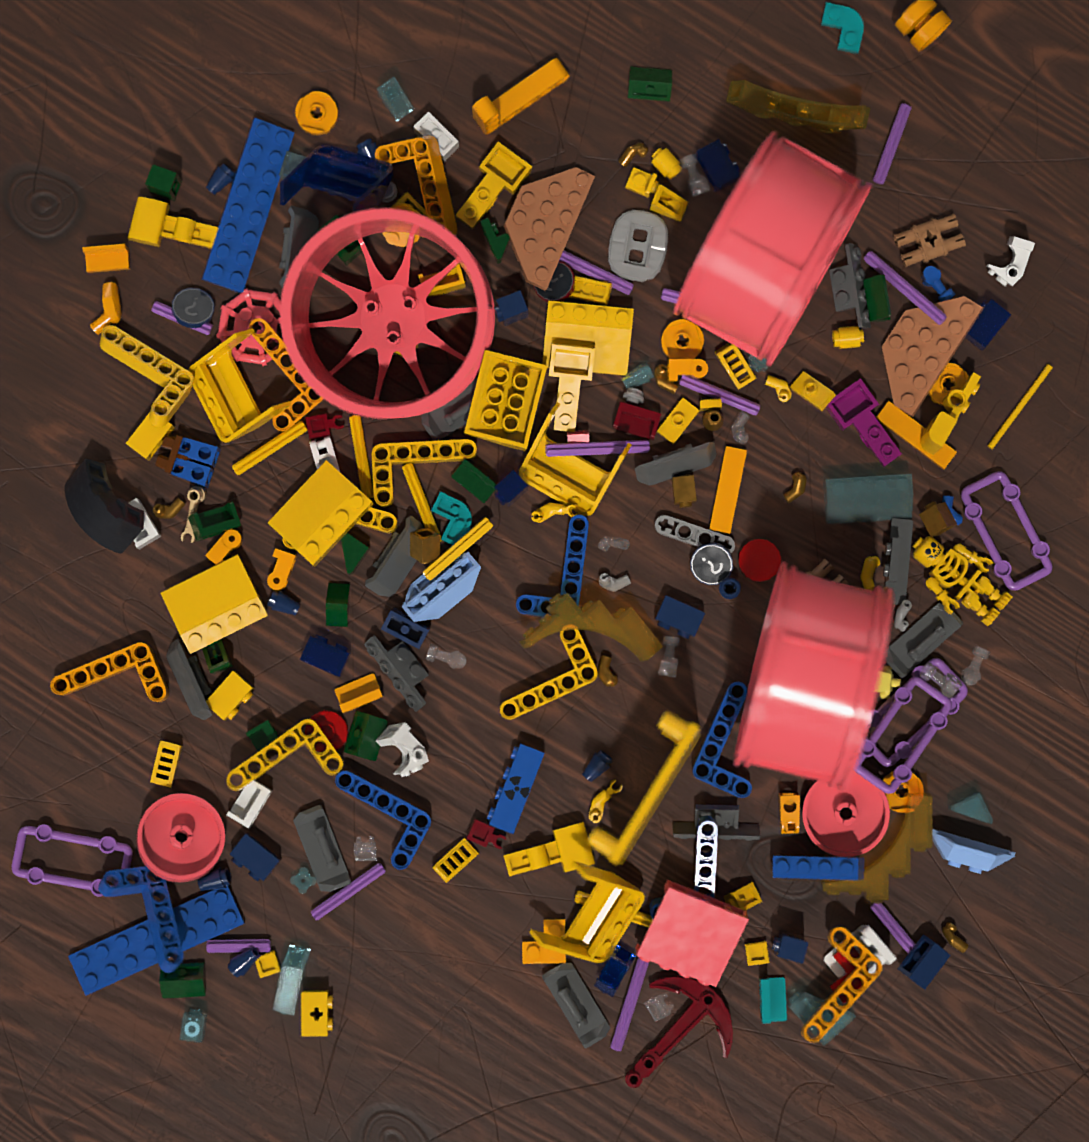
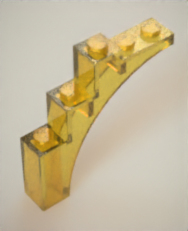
(796, 111)
(624, 627)
(914, 833)

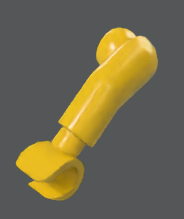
(551, 509)
(868, 571)
(599, 800)

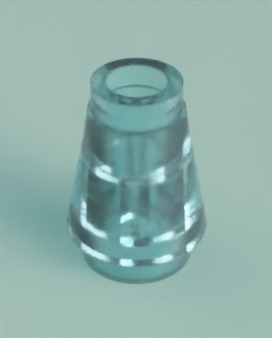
(638, 376)

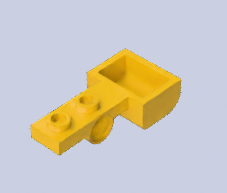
(502, 171)
(152, 223)
(571, 365)
(942, 425)
(568, 846)

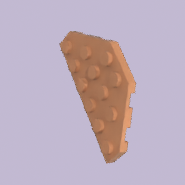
(544, 220)
(922, 349)

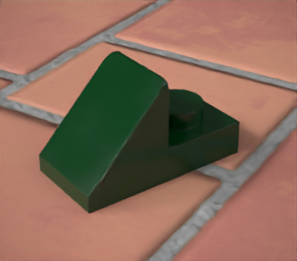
(497, 244)

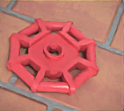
(243, 320)

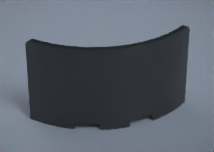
(97, 509)

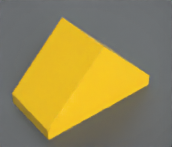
(668, 203)

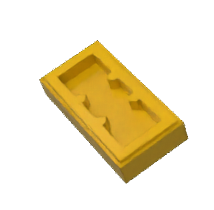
(591, 290)
(812, 391)
(678, 421)

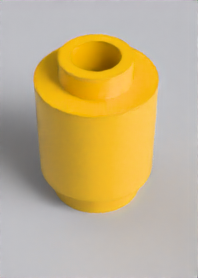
(666, 163)
(847, 337)

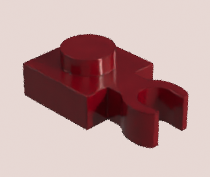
(320, 426)
(483, 833)

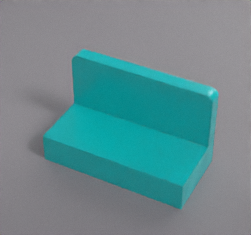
(772, 999)

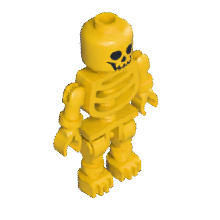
(930, 553)

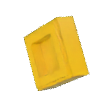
(710, 404)
(756, 953)
(267, 964)

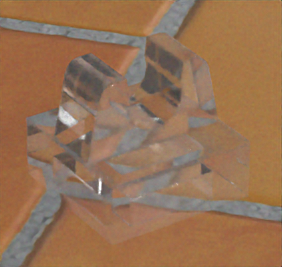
(365, 851)
(658, 1007)

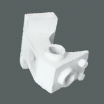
(1021, 252)
(399, 736)

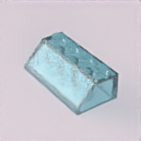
(868, 498)

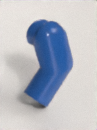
(949, 501)

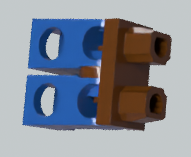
(181, 459)

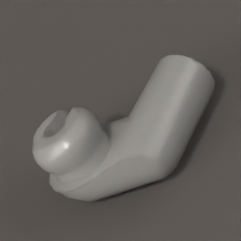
(612, 584)
(901, 612)

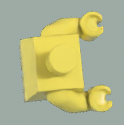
(887, 682)

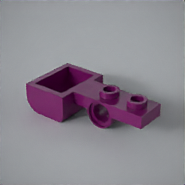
(855, 408)

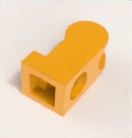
(686, 367)
(224, 546)
(280, 576)
(789, 812)

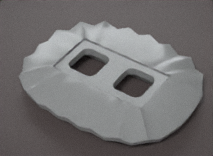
(653, 248)

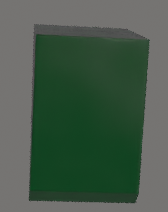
(354, 552)
(337, 604)
(217, 657)

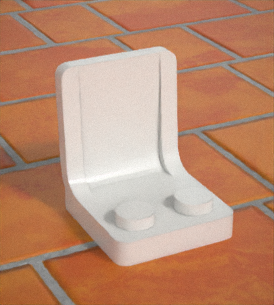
(872, 942)

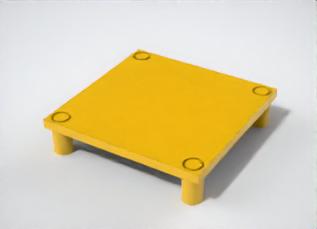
(686, 737)

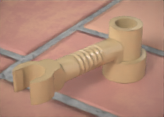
(193, 508)

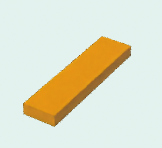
(911, 432)
(727, 490)

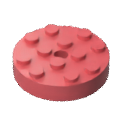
(184, 815)
(846, 836)

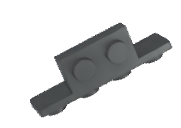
(849, 286)
(898, 554)
(401, 668)
(726, 820)

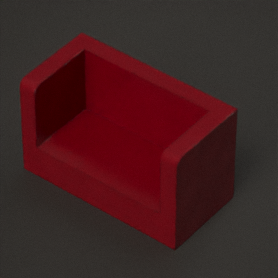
(637, 421)

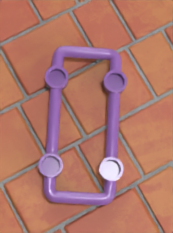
(1039, 549)
(936, 721)
(904, 749)
(45, 833)

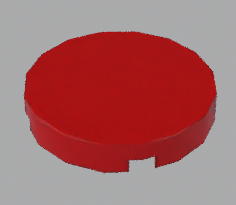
(759, 560)
(333, 728)

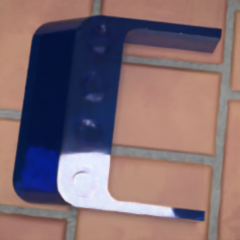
(340, 174)

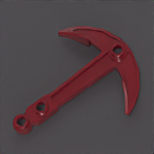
(685, 1023)

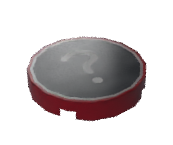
(560, 286)

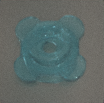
(303, 874)

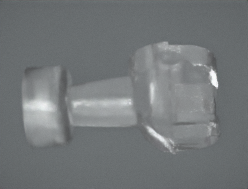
(697, 183)
(454, 659)
(668, 666)
(971, 674)
(949, 683)

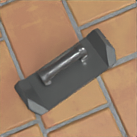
(302, 228)
(451, 416)
(676, 463)
(394, 561)
(921, 639)
(189, 680)
(322, 849)
(577, 1004)

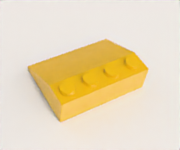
(594, 326)
(505, 400)
(320, 513)
(214, 604)

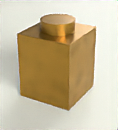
(684, 491)
(937, 518)
(424, 545)

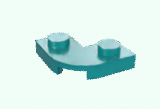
(850, 23)
(457, 513)

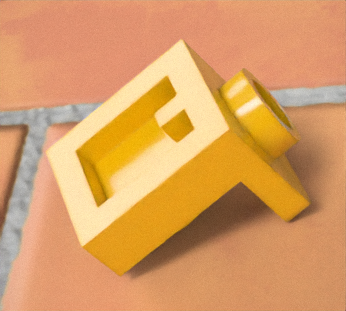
(642, 182)
(744, 897)

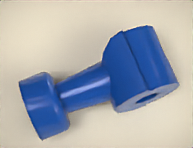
(931, 278)

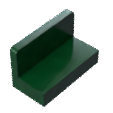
(650, 84)
(877, 298)
(474, 481)
(363, 734)
(184, 981)

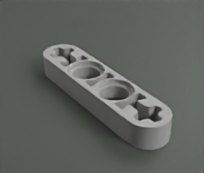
(695, 530)

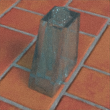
(291, 980)
(806, 1004)

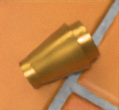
(712, 425)

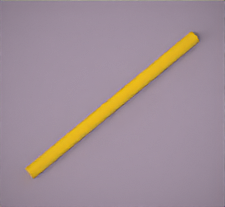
(1020, 406)

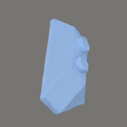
(435, 597)
(969, 852)

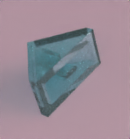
(394, 99)
(973, 807)

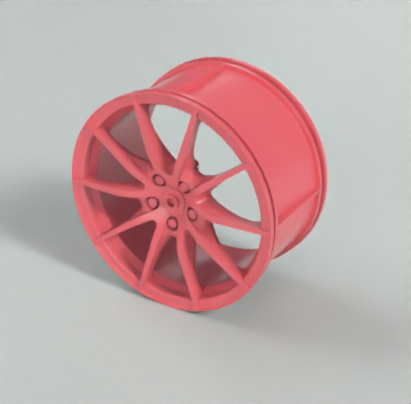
(771, 248)
(389, 315)
(814, 677)

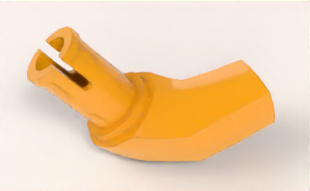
(111, 307)

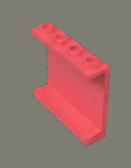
(692, 934)

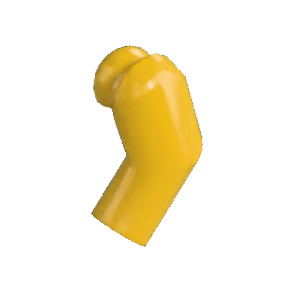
(781, 386)

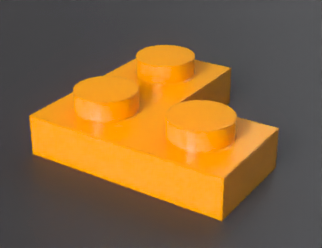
(534, 954)

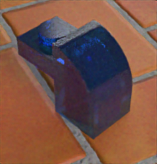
(614, 970)

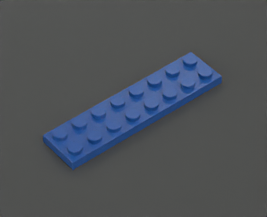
(247, 206)
(134, 947)

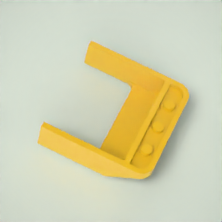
(226, 393)
(566, 477)
(600, 920)

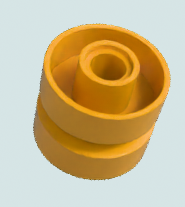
(927, 27)

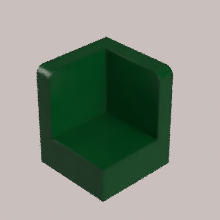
(262, 735)

